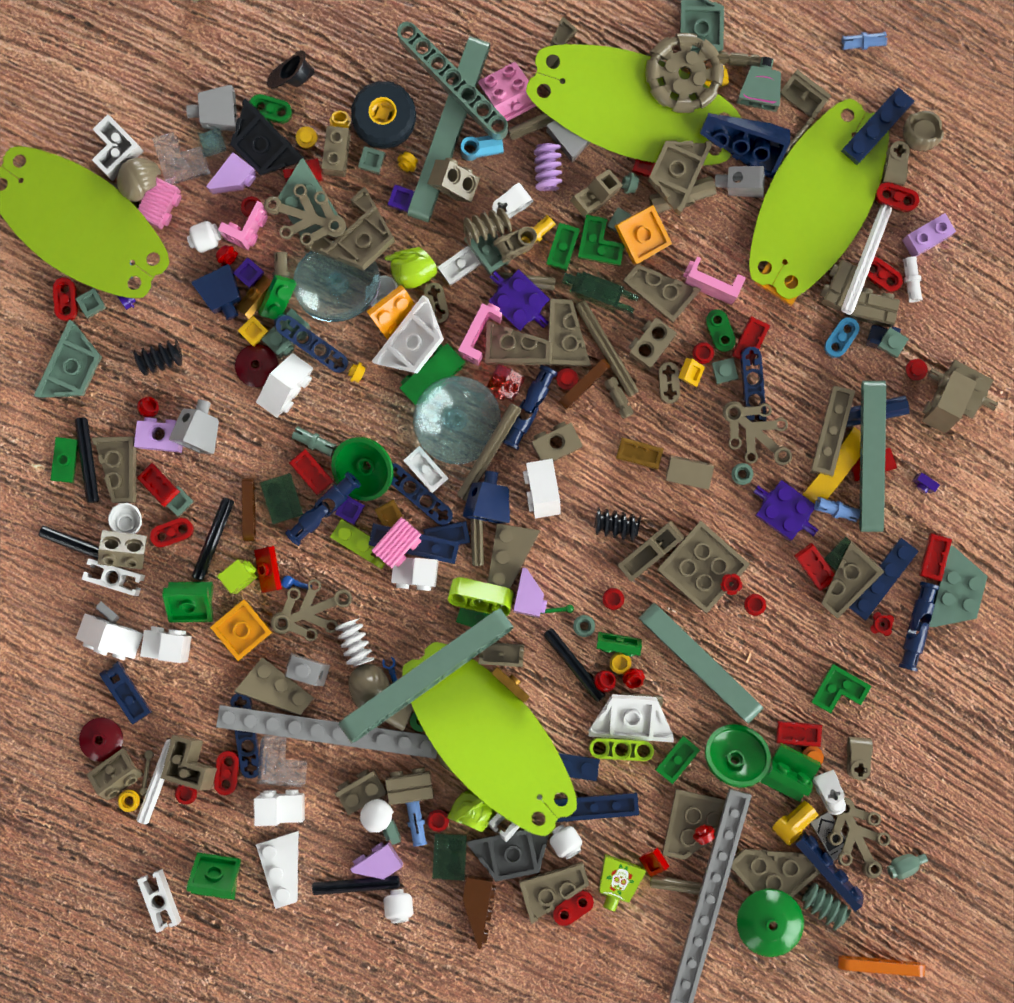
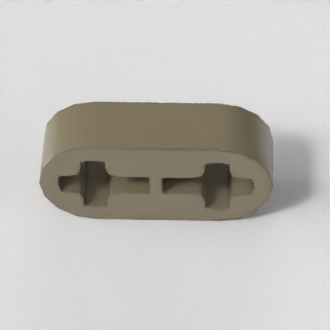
(441, 301)
(663, 384)

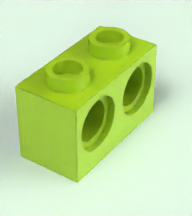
(238, 576)

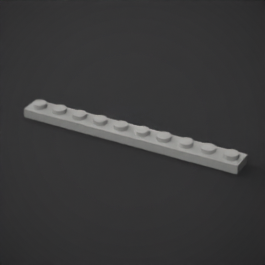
(322, 731)
(710, 896)

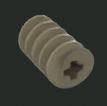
(486, 225)

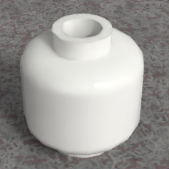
(204, 236)
(566, 841)
(398, 906)

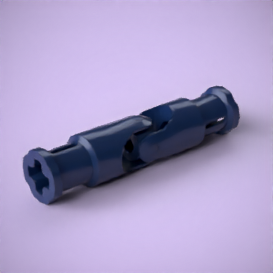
(535, 395)
(311, 519)
(922, 610)

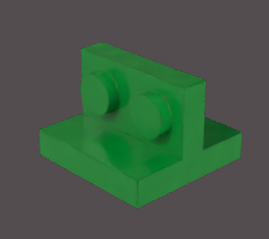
(188, 601)
(791, 772)
(214, 876)

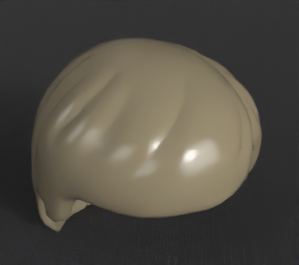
(923, 131)
(137, 177)
(366, 683)

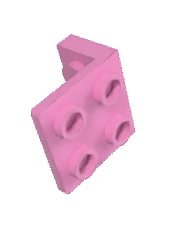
(507, 91)
(248, 235)

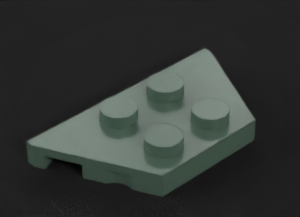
(704, 20)
(303, 175)
(70, 366)
(958, 591)

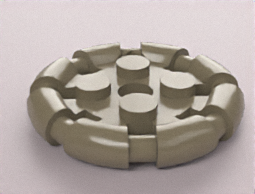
(696, 66)

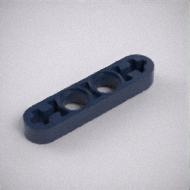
(310, 344)
(757, 388)
(418, 493)
(241, 736)

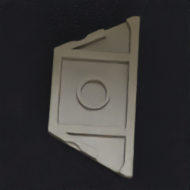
(678, 170)

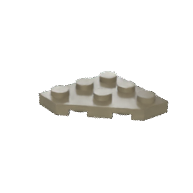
(688, 813)
(774, 870)

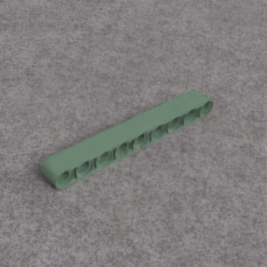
(448, 130)
(425, 675)

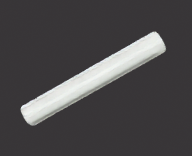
(154, 788)

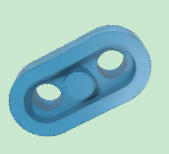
(841, 338)

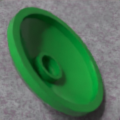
(352, 458)
(743, 746)
(759, 911)

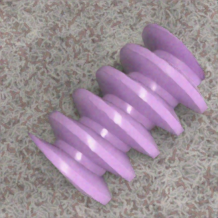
(547, 166)

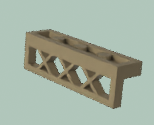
(832, 431)

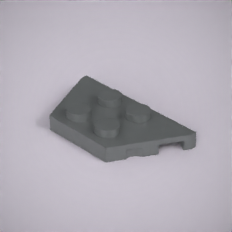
(510, 859)

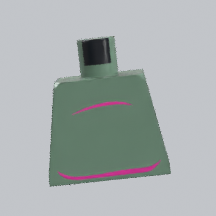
(761, 87)

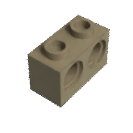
(336, 151)
(453, 180)
(655, 346)
(122, 549)

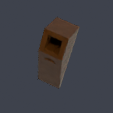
(476, 901)

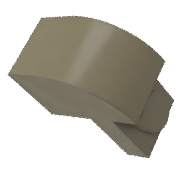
(597, 193)

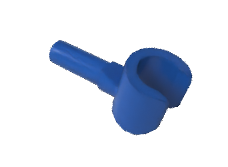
(288, 581)
(391, 669)

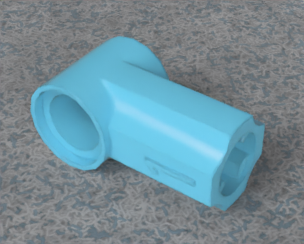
(484, 147)

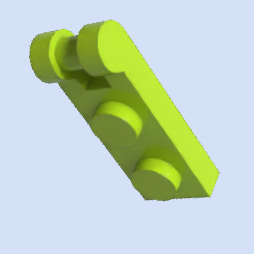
(355, 541)

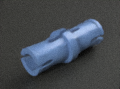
(864, 41)
(837, 509)
(418, 838)

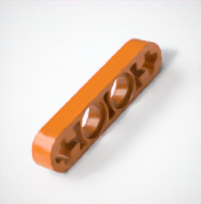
(881, 966)

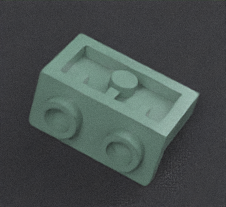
(487, 253)
(278, 342)

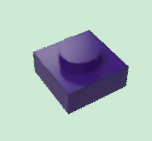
(400, 198)
(248, 273)
(925, 483)
(350, 510)

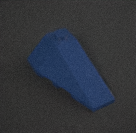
(748, 140)

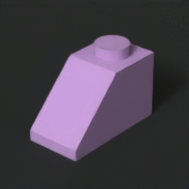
(232, 176)
(529, 596)

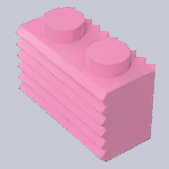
(159, 203)
(397, 542)

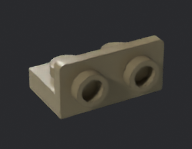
(114, 775)
(361, 791)

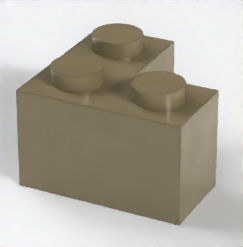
(950, 403)
(183, 766)

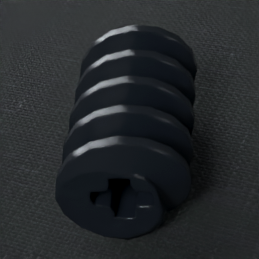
(158, 357)
(616, 524)

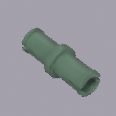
(314, 441)

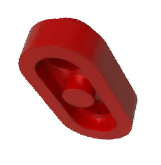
(896, 196)
(885, 272)
(65, 300)
(172, 532)
(226, 772)
(573, 908)

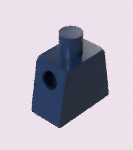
(219, 291)
(488, 501)

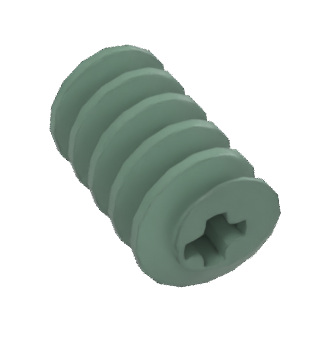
(826, 906)

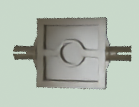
(980, 393)

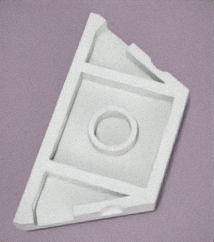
(412, 340)
(632, 719)

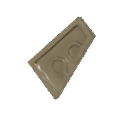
(661, 292)
(566, 336)
(119, 466)
(509, 553)
(851, 580)
(551, 888)

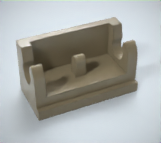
(805, 94)
(689, 472)
(503, 655)

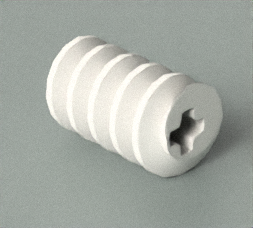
(354, 643)

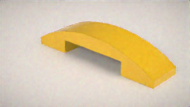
(849, 453)

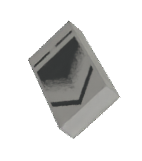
(823, 826)

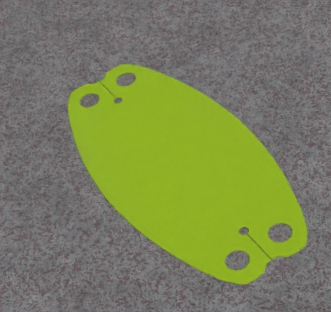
(612, 103)
(816, 202)
(79, 223)
(494, 744)

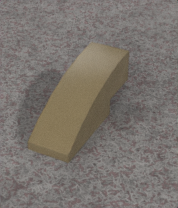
(651, 551)

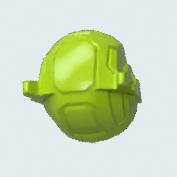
(411, 267)
(471, 811)

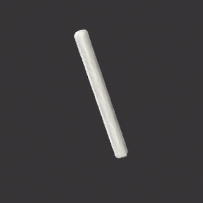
(866, 259)

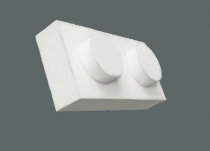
(459, 265)
(425, 469)

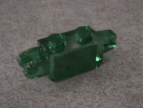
(599, 291)

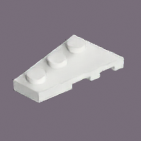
(280, 865)

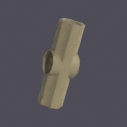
(702, 189)

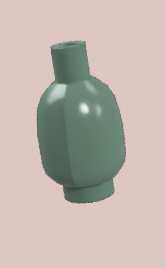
(905, 866)

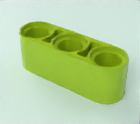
(480, 596)
(631, 753)

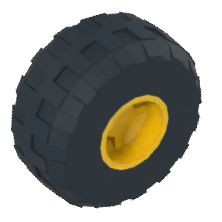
(383, 114)

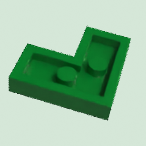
(594, 247)
(838, 683)

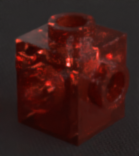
(505, 383)

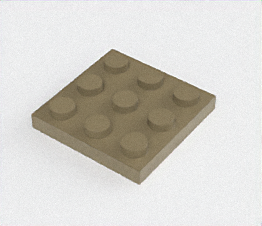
(700, 564)

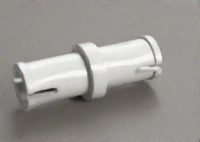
(912, 279)

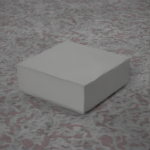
(107, 612)

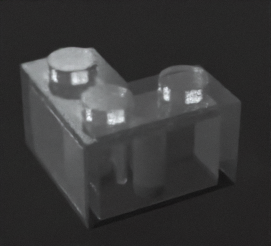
(179, 165)
(275, 768)

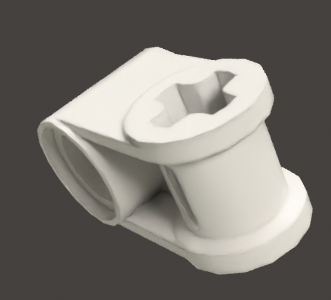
(514, 200)
(830, 791)

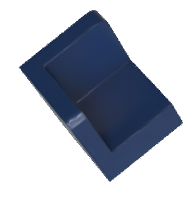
(876, 334)

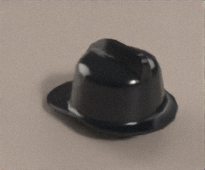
(293, 71)

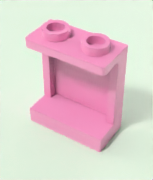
(713, 286)
(467, 349)

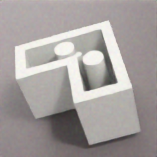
(118, 147)
(284, 385)
(543, 492)
(416, 572)
(108, 637)
(166, 646)
(279, 808)

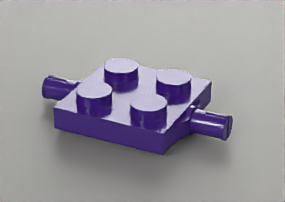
(519, 299)
(785, 510)

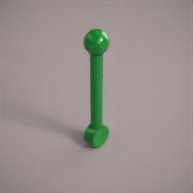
(569, 608)

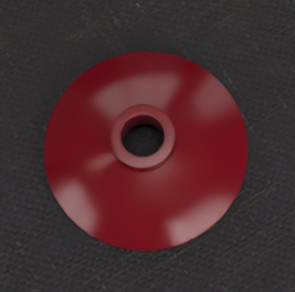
(255, 376)
(111, 735)

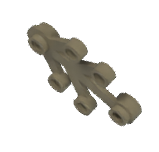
(307, 217)
(753, 430)
(308, 612)
(856, 834)

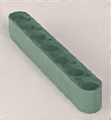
(449, 71)
(872, 456)
(701, 663)

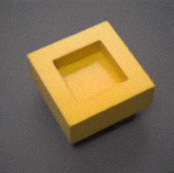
(253, 331)
(691, 372)

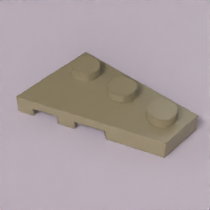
(512, 347)
(271, 686)

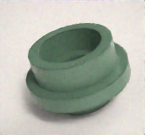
(630, 183)
(748, 470)
(591, 626)

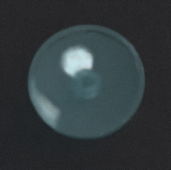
(334, 289)
(455, 419)

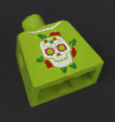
(619, 880)

